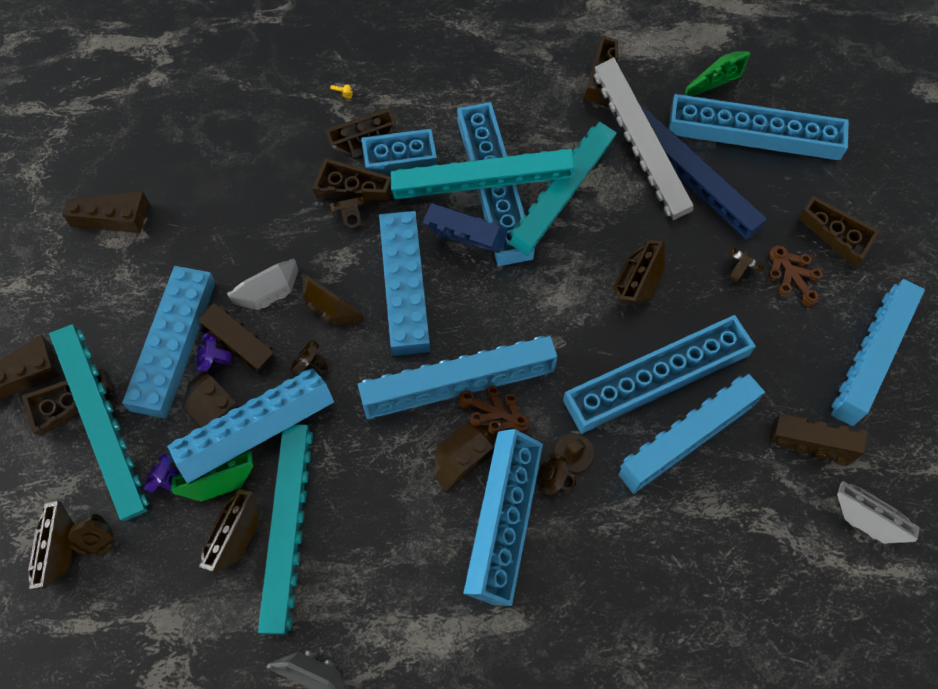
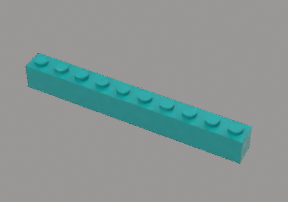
(482, 174)
(560, 191)
(99, 422)
(285, 532)

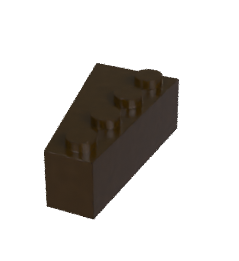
(108, 212)
(839, 230)
(27, 367)
(818, 439)

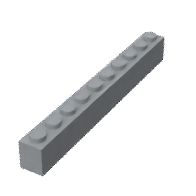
(643, 139)

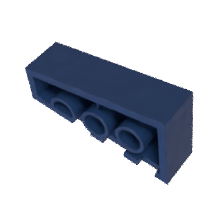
(465, 228)

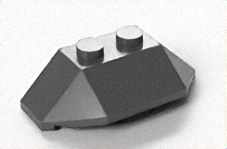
(308, 671)

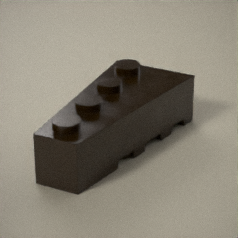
(605, 51)
(348, 182)
(236, 337)
(55, 404)

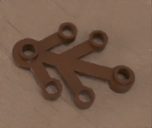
(794, 272)
(496, 412)

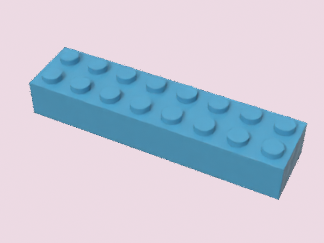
(404, 284)
(169, 343)
(877, 352)
(249, 424)
(691, 433)
(504, 519)

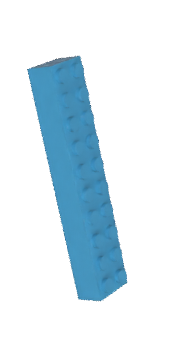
(758, 127)
(499, 204)
(657, 374)
(452, 377)

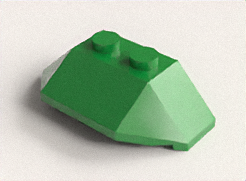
(217, 481)

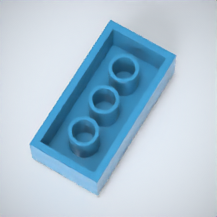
(399, 151)

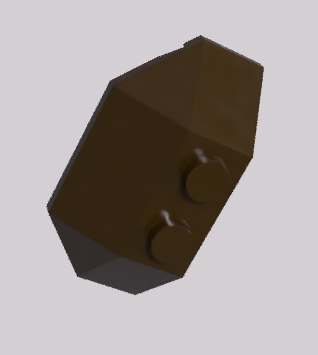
(348, 135)
(641, 272)
(328, 304)
(207, 400)
(462, 454)
(230, 532)
(50, 547)

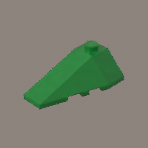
(722, 71)

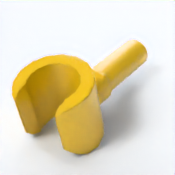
(346, 90)

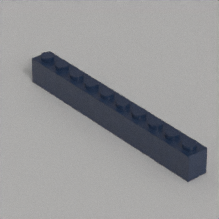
(707, 182)

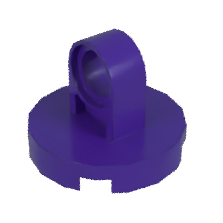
(209, 353)
(160, 474)

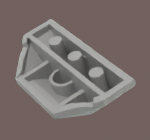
(265, 286)
(875, 516)

